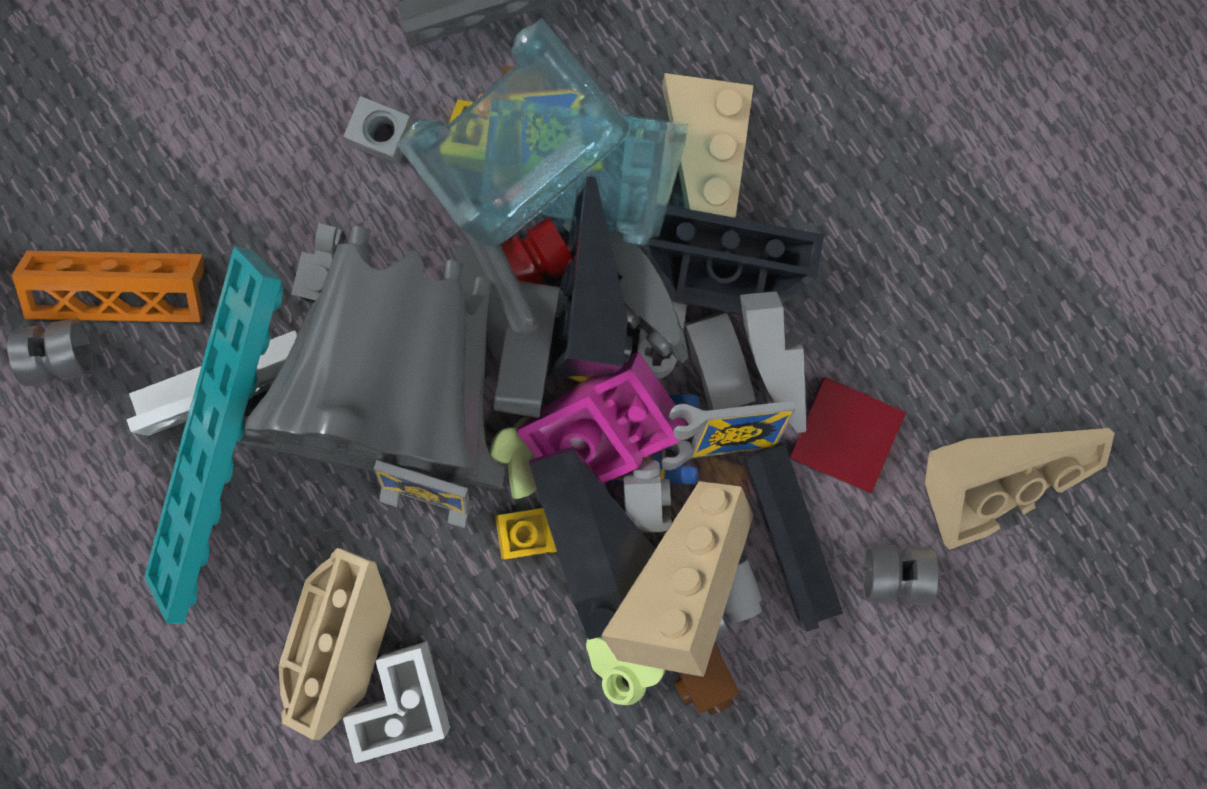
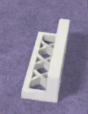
(170, 400)

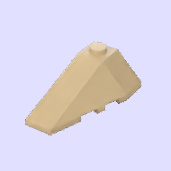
(991, 475)

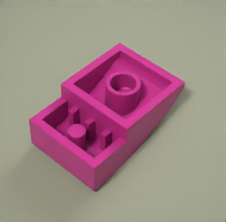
(607, 420)

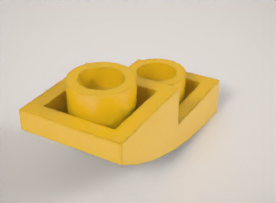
(524, 534)

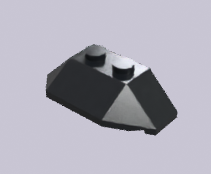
(717, 258)

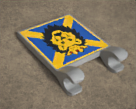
(727, 430)
(399, 481)

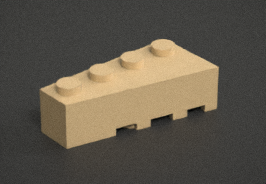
(684, 588)

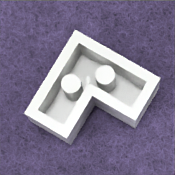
(408, 715)

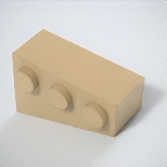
(714, 140)

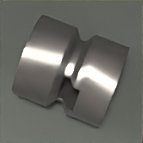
(42, 354)
(886, 581)

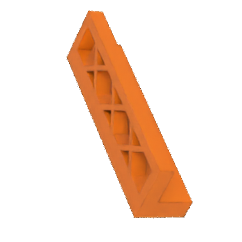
(107, 277)

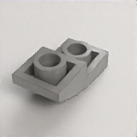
(720, 361)

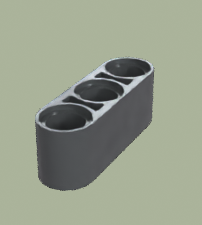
(526, 358)

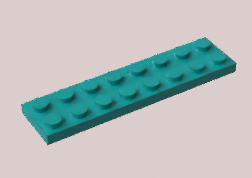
(211, 432)

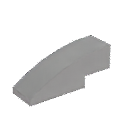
(775, 352)

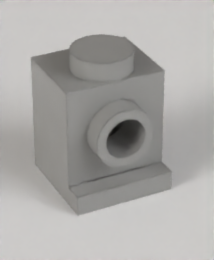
(648, 497)

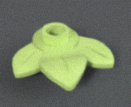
(511, 449)
(612, 670)

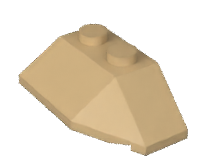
(332, 643)

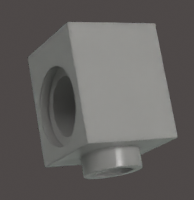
(364, 122)

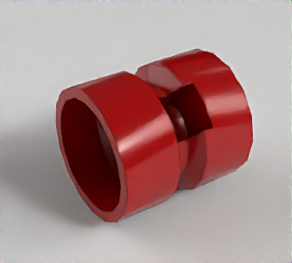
(538, 254)

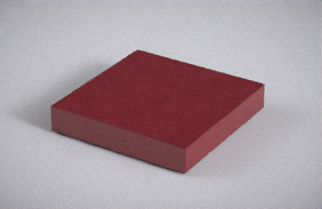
(847, 435)

